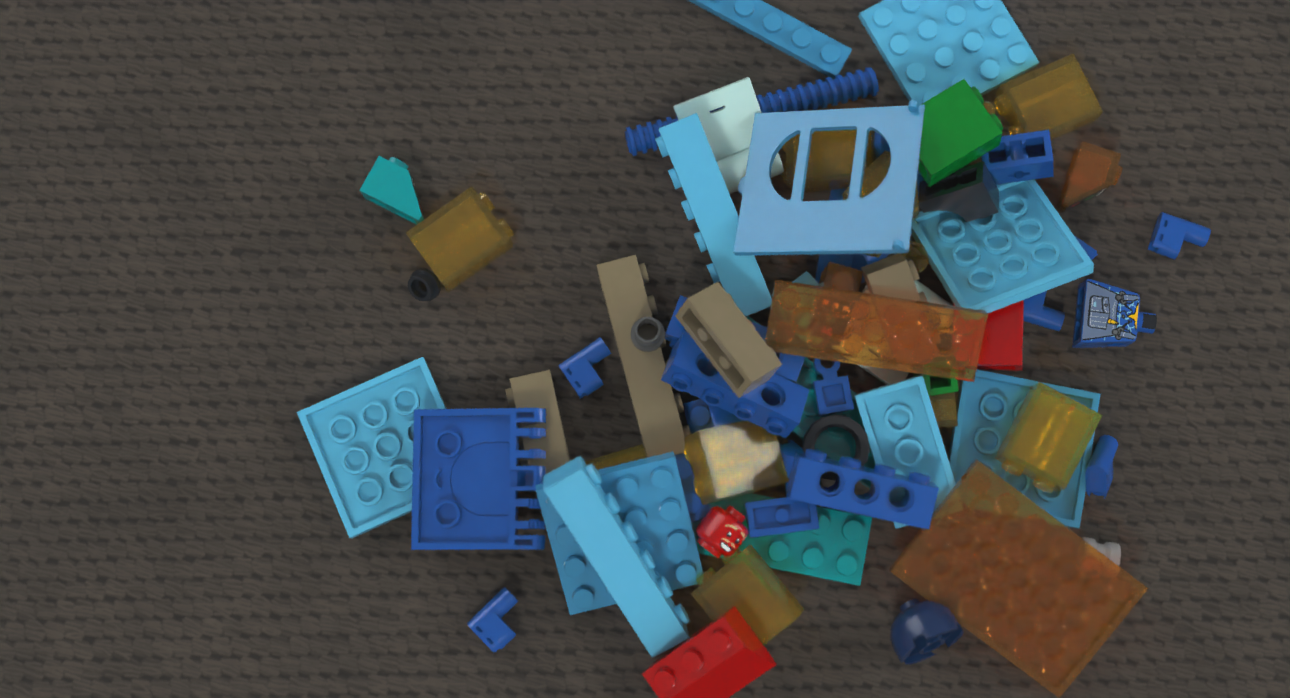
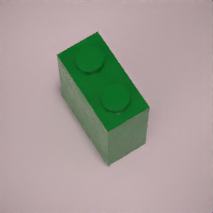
(955, 132)

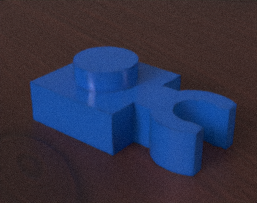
(831, 392)

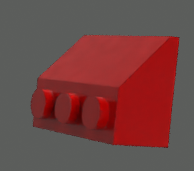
(711, 661)

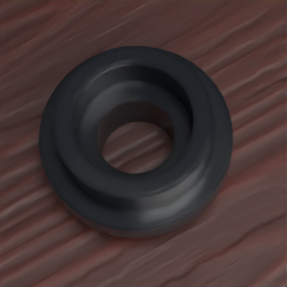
(424, 285)

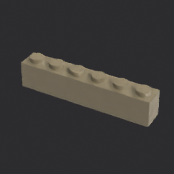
(652, 399)

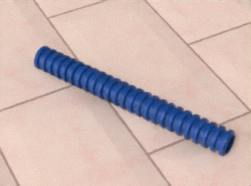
(797, 99)

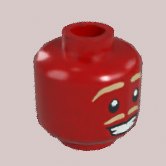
(722, 531)

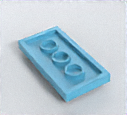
(906, 434)

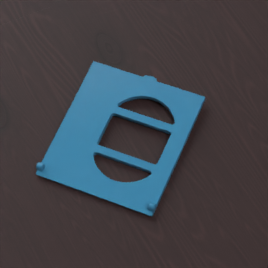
(850, 226)

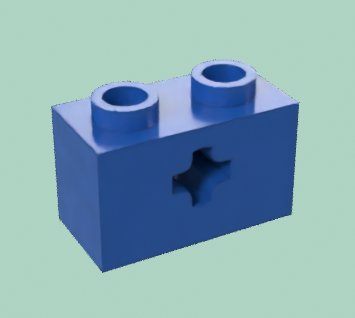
(1021, 158)

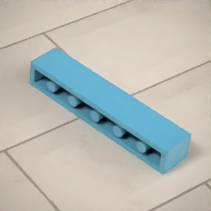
(713, 211)
(616, 556)

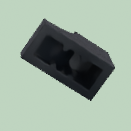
(965, 192)

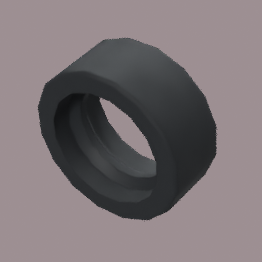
(846, 423)

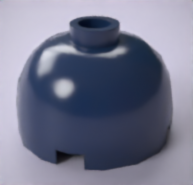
(922, 629)

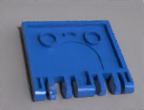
(471, 479)

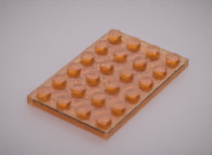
(1018, 578)

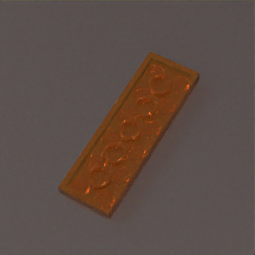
(875, 330)

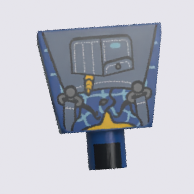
(1108, 316)

